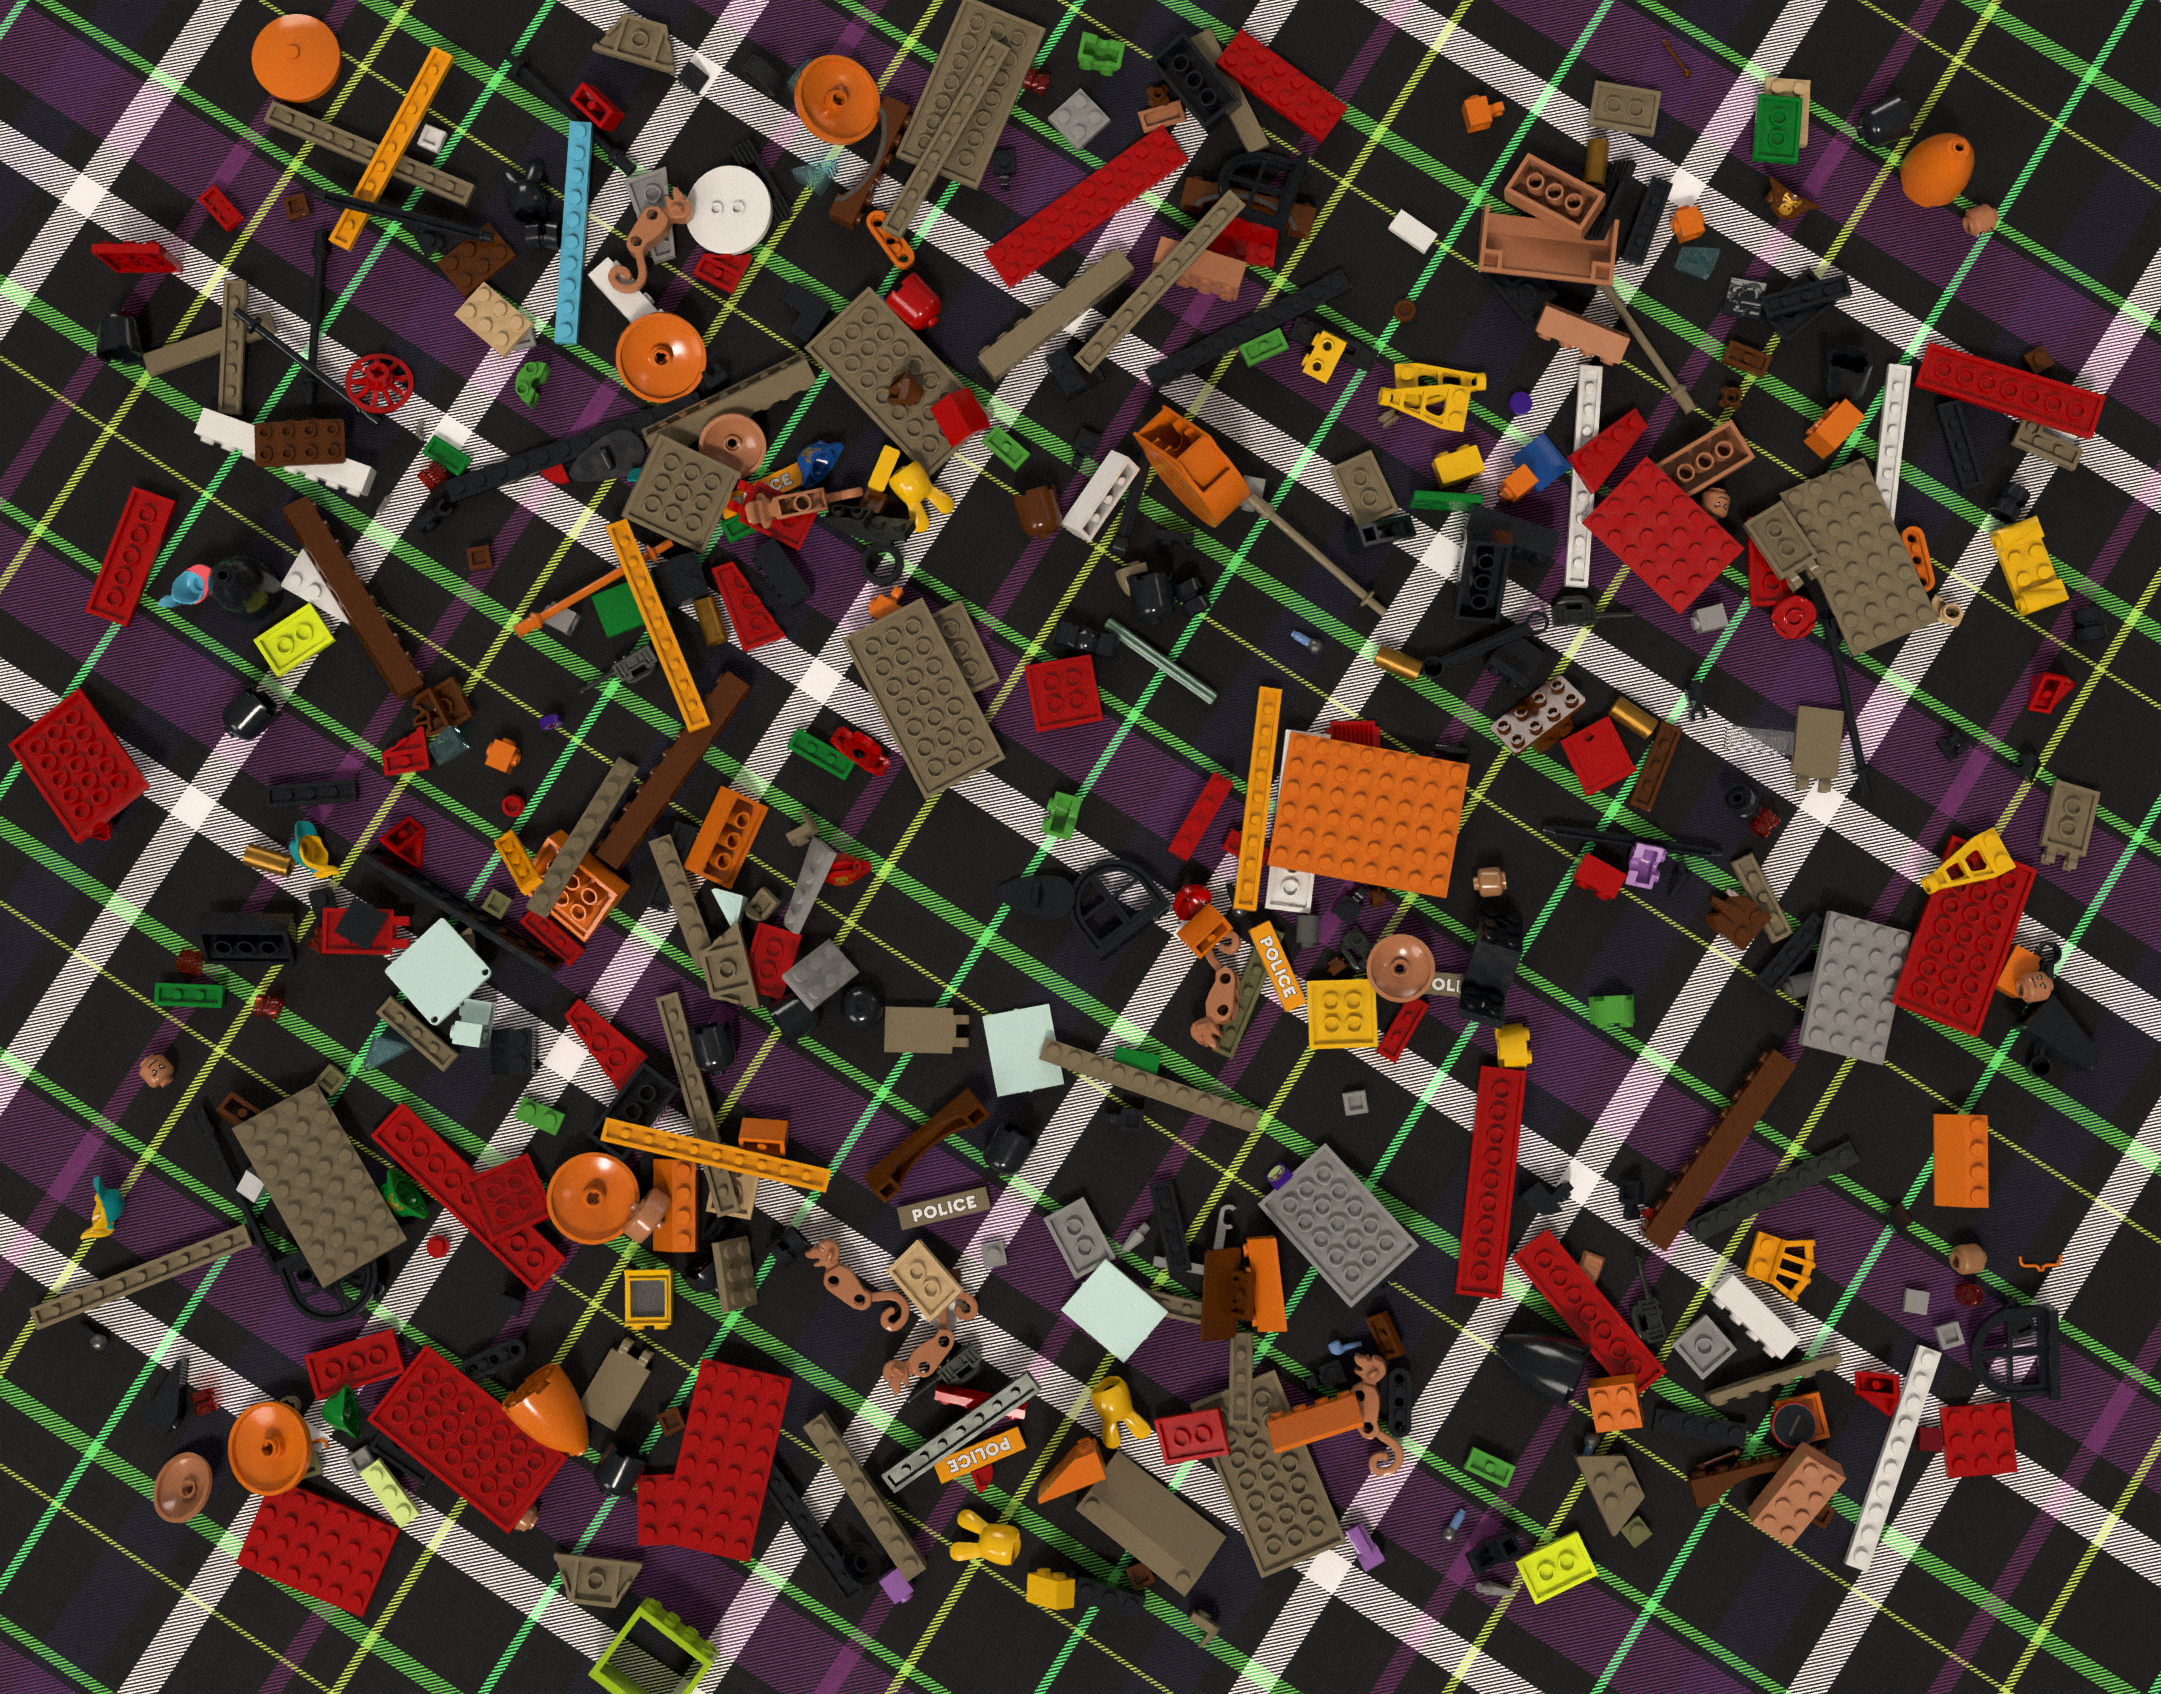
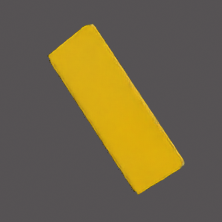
(883, 469)

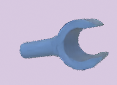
(1337, 1348)

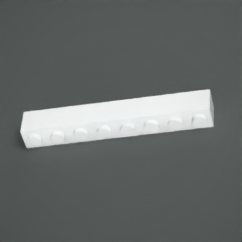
(241, 436)

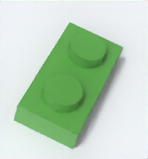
(1263, 347)
(1006, 448)
(540, 1116)
(1489, 1467)

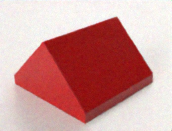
(959, 416)

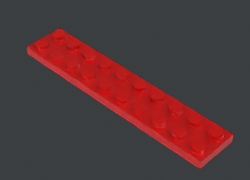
(1085, 207)
(442, 1175)
(1490, 1182)

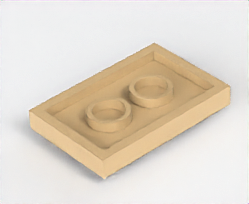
(1792, 88)
(494, 319)
(746, 1189)
(925, 1280)

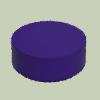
(1520, 403)

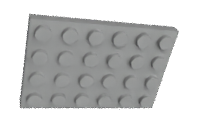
(1853, 988)
(1338, 1225)

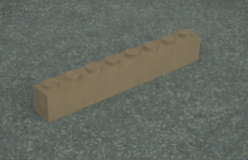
(1056, 314)
(743, 398)
(865, 1495)

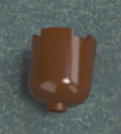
(1039, 511)

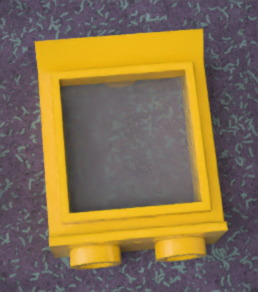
(649, 1298)

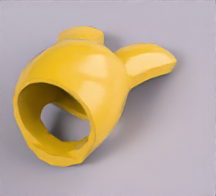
(912, 486)
(1115, 1406)
(996, 1543)

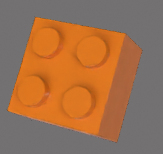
(1833, 428)
(1615, 1403)

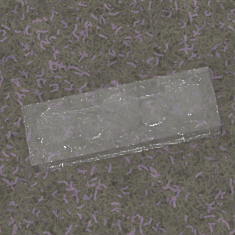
(1759, 740)

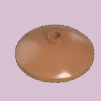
(748, 450)
(1417, 968)
(182, 1487)

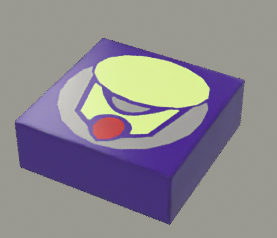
(1278, 1176)

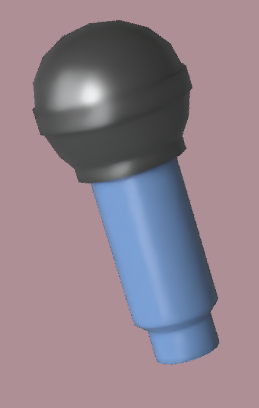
(1314, 645)
(1591, 1441)
(1449, 1533)

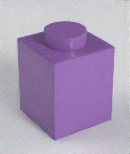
(896, 1586)

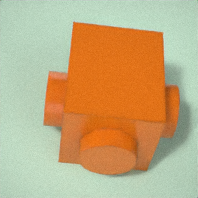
(1687, 223)
(503, 755)

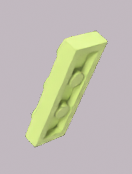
(390, 1492)

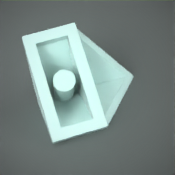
(732, 905)

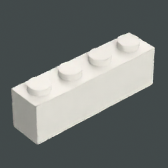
(629, 305)
(1100, 495)
(1754, 1316)

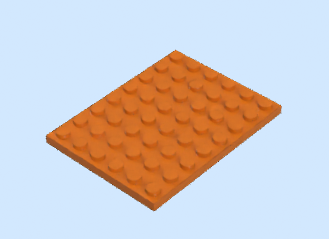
(1368, 815)

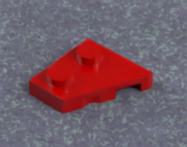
(723, 270)
(408, 755)

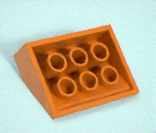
(589, 894)
(1077, 1469)

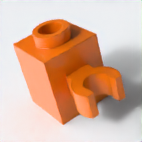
(1479, 114)
(884, 606)

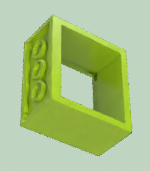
(670, 1625)

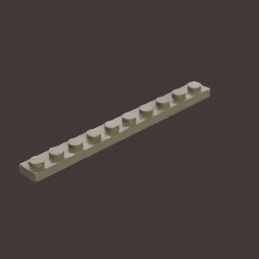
(945, 139)
(364, 150)
(1160, 281)
(1150, 1085)
(696, 1099)
(142, 1276)

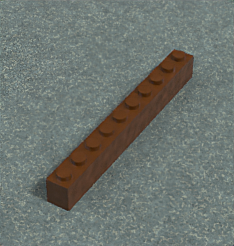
(353, 599)
(671, 773)
(1717, 1149)

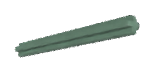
(1160, 661)

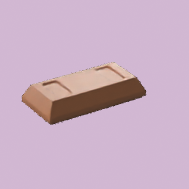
(1161, 115)
(1591, 1265)

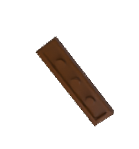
(1655, 766)

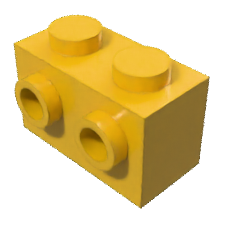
(1324, 356)
(1458, 466)
(1050, 1589)

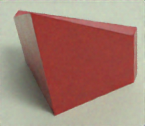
(2047, 691)
(406, 841)
(1879, 1389)

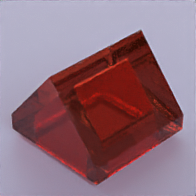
(190, 962)

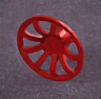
(379, 379)

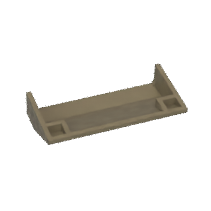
(1151, 1523)

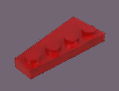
(1603, 452)
(608, 1045)

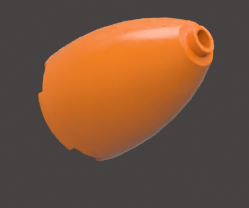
(1937, 169)
(549, 1411)

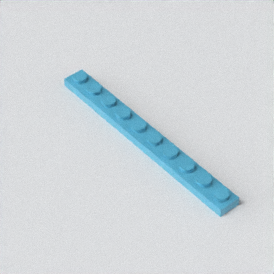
(574, 233)

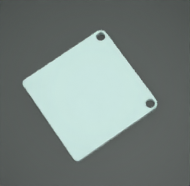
(438, 971)

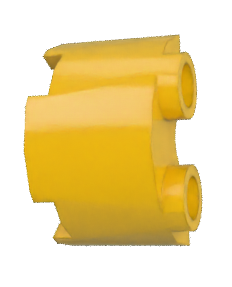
(1512, 1046)

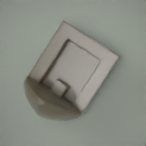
(1133, 569)
(802, 834)
(761, 905)
(1203, 1621)

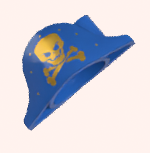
(817, 461)

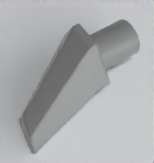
(1135, 1238)
(1492, 1588)

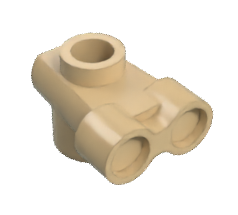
(1942, 608)

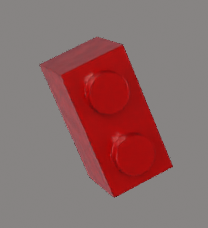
(597, 106)
(1598, 877)

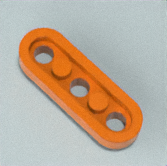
(894, 251)
(1919, 550)

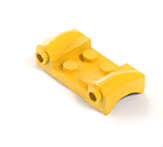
(2027, 566)

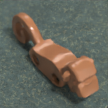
(650, 234)
(794, 504)
(1219, 998)
(850, 1285)
(929, 1351)
(1371, 1371)

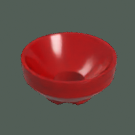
(1188, 907)

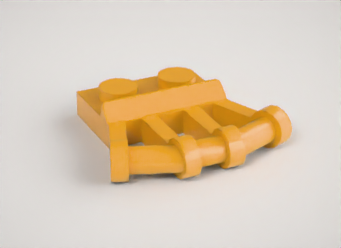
(1766, 1259)

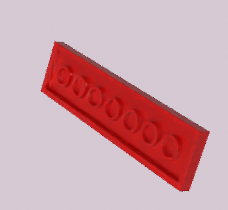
(2010, 391)
(1586, 1310)

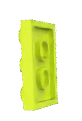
(294, 640)
(1556, 1567)

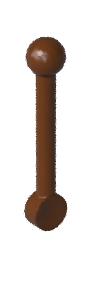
(1686, 72)
(1735, 1452)

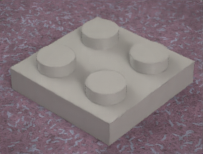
(1079, 119)
(1703, 1346)

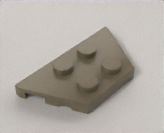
(639, 43)
(729, 969)
(1612, 1487)
(596, 1579)

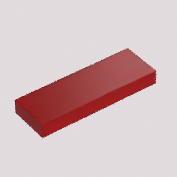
(553, 937)
(1401, 1029)

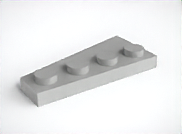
(648, 191)
(811, 878)

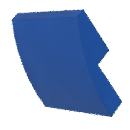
(1542, 460)

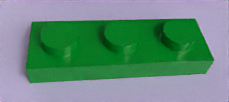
(821, 754)
(189, 995)

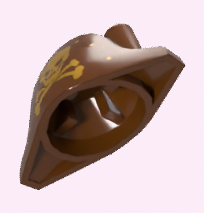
(1787, 203)

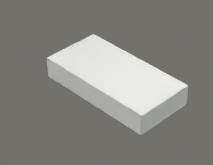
(1412, 231)

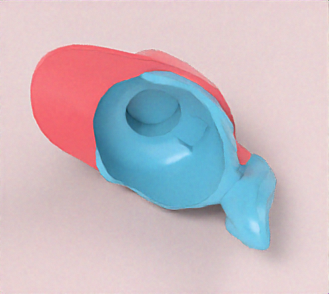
(188, 588)

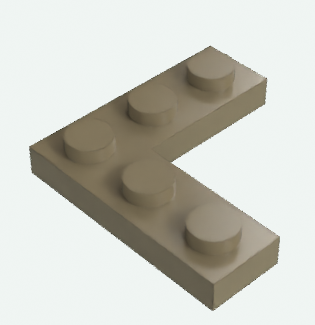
(2032, 439)

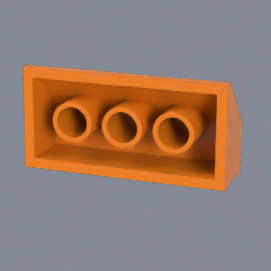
(725, 837)
(1960, 1160)
(681, 1183)
(1269, 1300)
(1315, 1421)

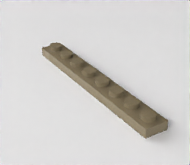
(582, 838)

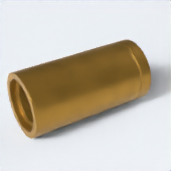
(1596, 162)
(710, 621)
(1397, 663)
(1633, 717)
(268, 860)

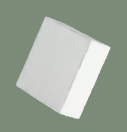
(432, 138)

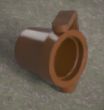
(904, 390)

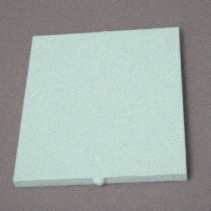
(1015, 1048)
(1114, 1310)

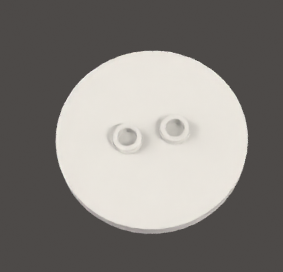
(730, 210)

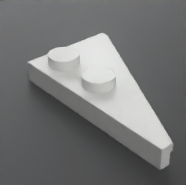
(306, 583)

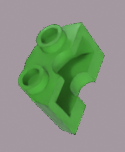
(1100, 54)
(529, 379)
(1062, 817)
(1612, 1010)

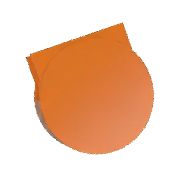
(1192, 466)

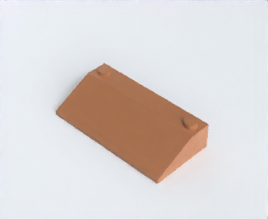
(1541, 251)

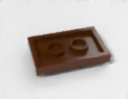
(476, 262)

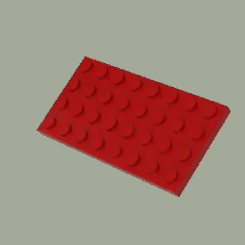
(1962, 944)
(466, 1439)
(725, 1460)

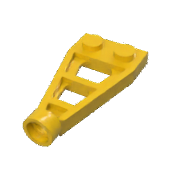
(1407, 376)
(1454, 407)
(1990, 849)

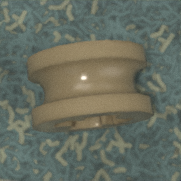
(1388, 418)
(292, 1399)

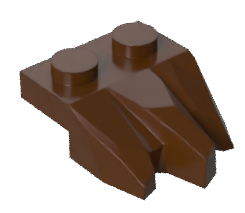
(442, 707)
(1736, 918)

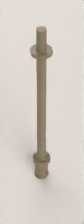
(1678, 391)
(1268, 512)

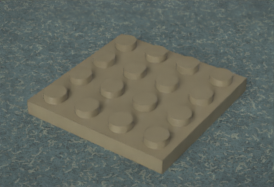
(680, 493)
(966, 647)

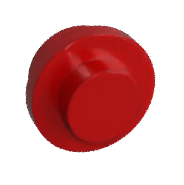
(513, 805)
(438, 1246)

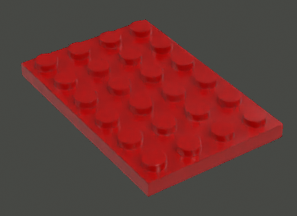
(1662, 535)
(79, 765)
(319, 1547)

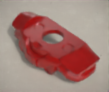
(847, 742)

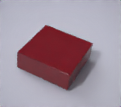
(1930, 1439)

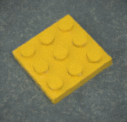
(1341, 1014)

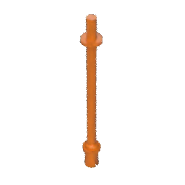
(536, 620)

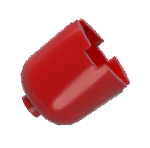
(915, 303)

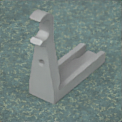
(1218, 1243)

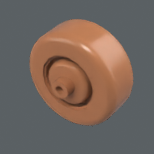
(646, 1215)

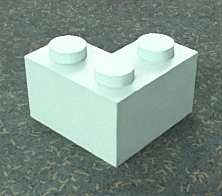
(475, 1024)

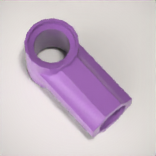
(1366, 1550)

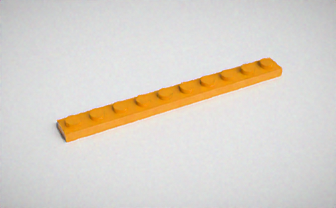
(393, 145)
(658, 625)
(1257, 799)
(715, 1155)

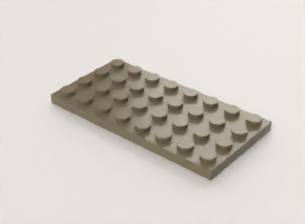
(963, 46)
(867, 351)
(1861, 556)
(923, 698)
(319, 1185)
(1273, 1494)

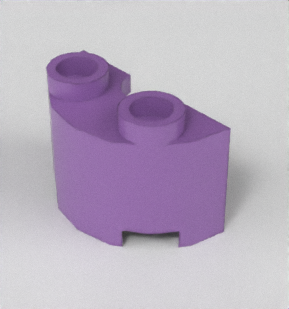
(1643, 865)

